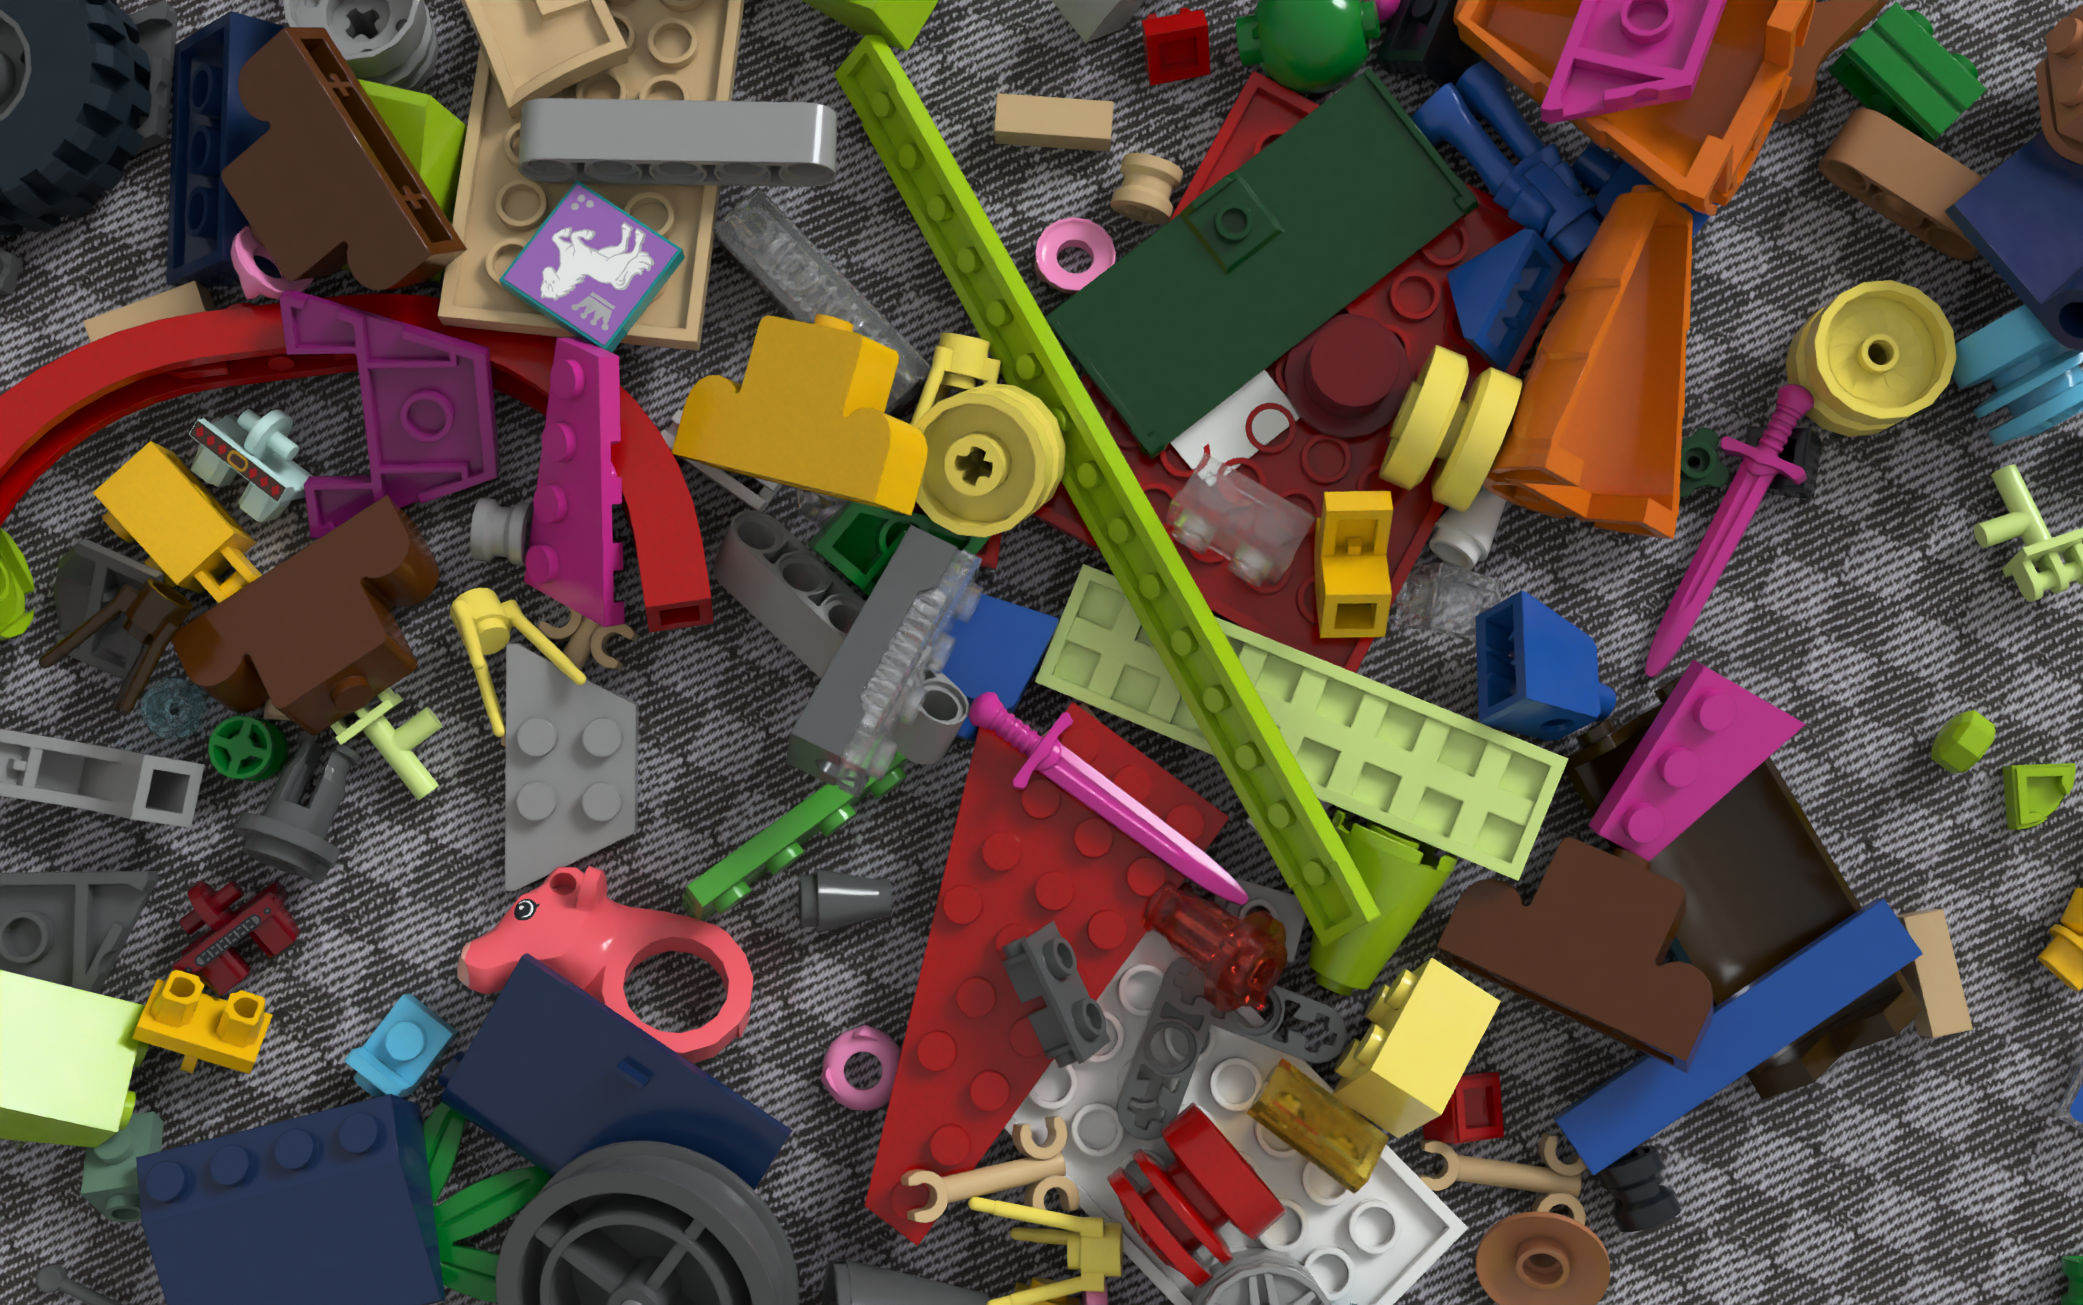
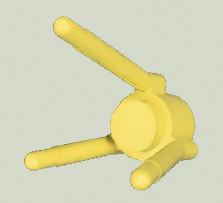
(956, 365)
(486, 629)
(1090, 1242)

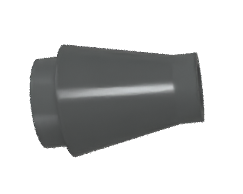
(841, 899)

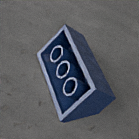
(206, 136)

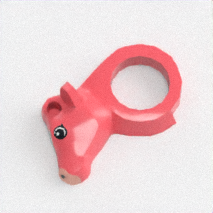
(598, 944)

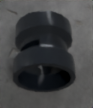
(1635, 1184)

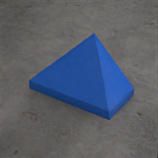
(1502, 294)

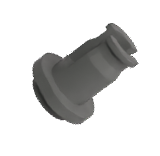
(293, 835)

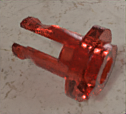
(1235, 954)

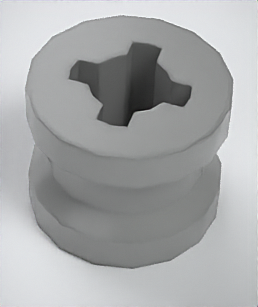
(500, 531)

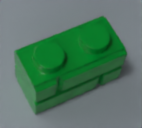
(1908, 74)

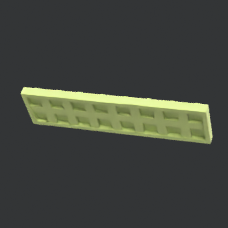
(1350, 735)

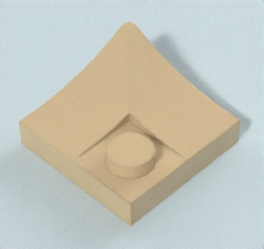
(544, 44)

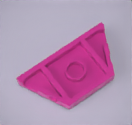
(1630, 56)

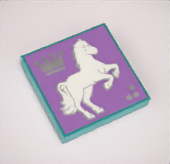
(592, 268)

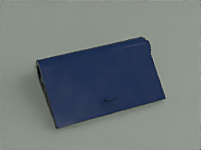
(2031, 232)
(572, 1075)

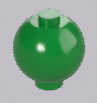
(1308, 42)

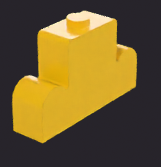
(809, 417)

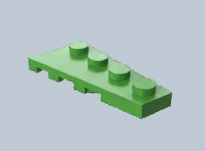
(781, 844)

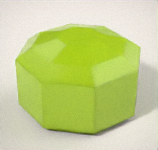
(1963, 741)

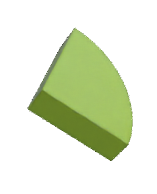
(2035, 792)

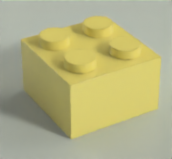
(1414, 1047)

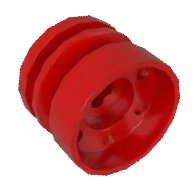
(1195, 1196)

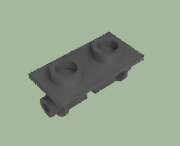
(1071, 1022)

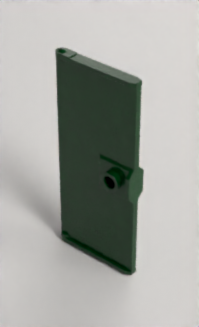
(1260, 262)

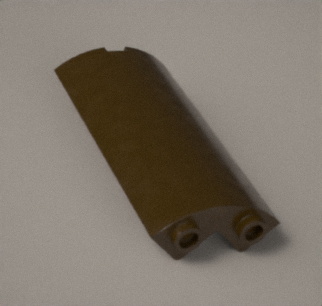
(1753, 897)

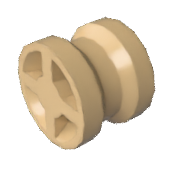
(1146, 188)

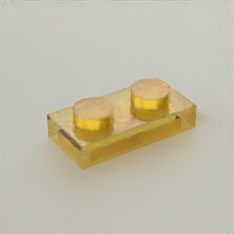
(1318, 1126)

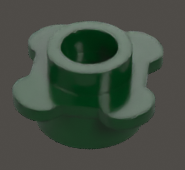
(1709, 470)

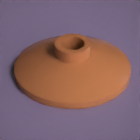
(1542, 1261)

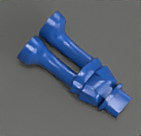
(1537, 191)

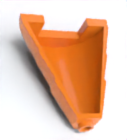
(1686, 147)
(1608, 380)

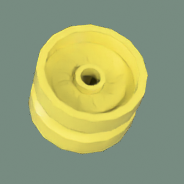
(1872, 357)
(1455, 430)
(1018, 439)

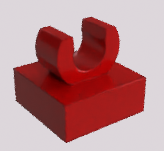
(1176, 46)

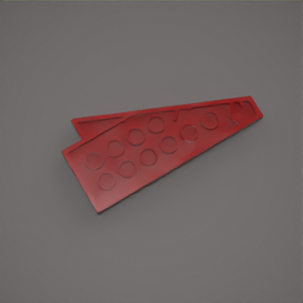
(1008, 873)

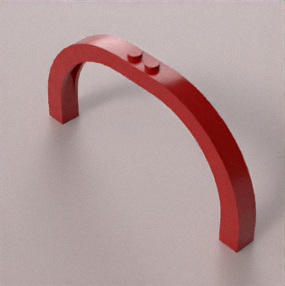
(247, 346)

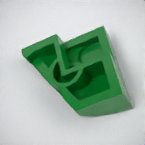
(864, 539)

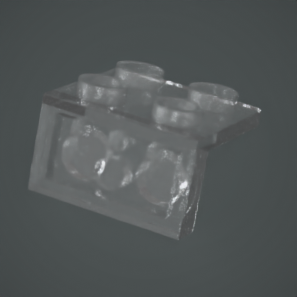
(1238, 521)

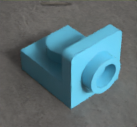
(401, 1049)

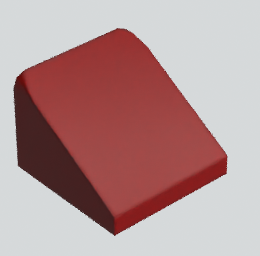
(1471, 1112)

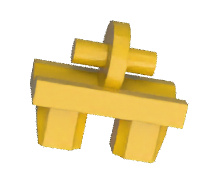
(203, 1025)

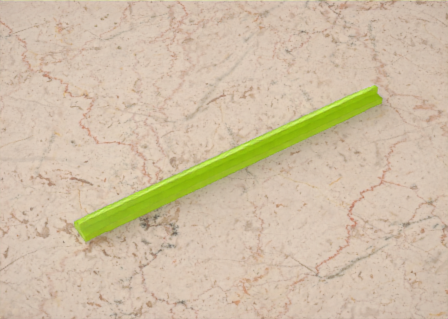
(1110, 498)

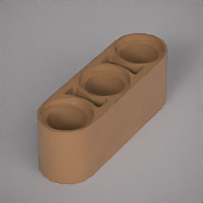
(1901, 179)

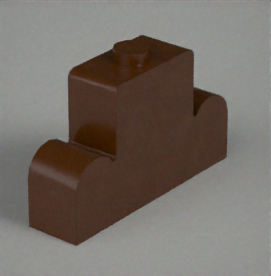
(330, 174)
(318, 624)
(1590, 949)

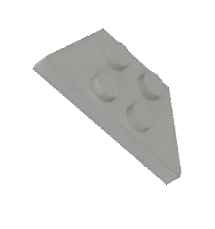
(565, 768)

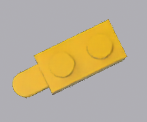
(177, 523)

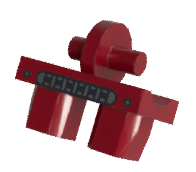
(212, 953)

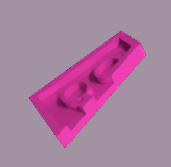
(1689, 760)

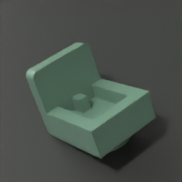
(111, 1168)

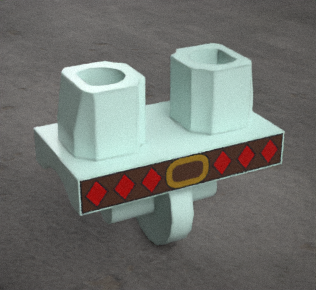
(256, 451)

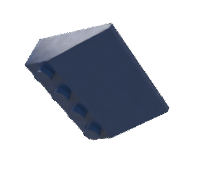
(298, 1212)

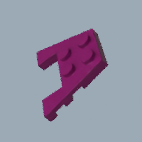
(421, 402)

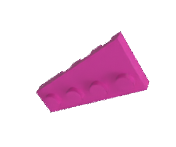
(571, 527)

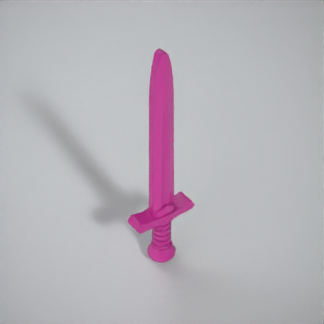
(1731, 520)
(1102, 796)

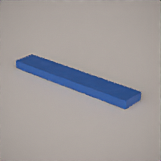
(1741, 1035)

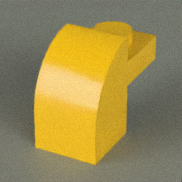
(1352, 564)

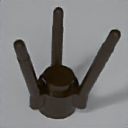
(152, 618)

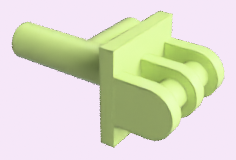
(2040, 548)
(395, 744)

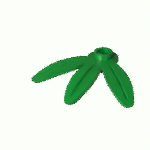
(471, 1209)

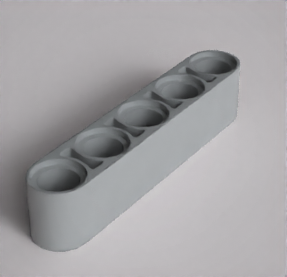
(678, 142)
(814, 613)

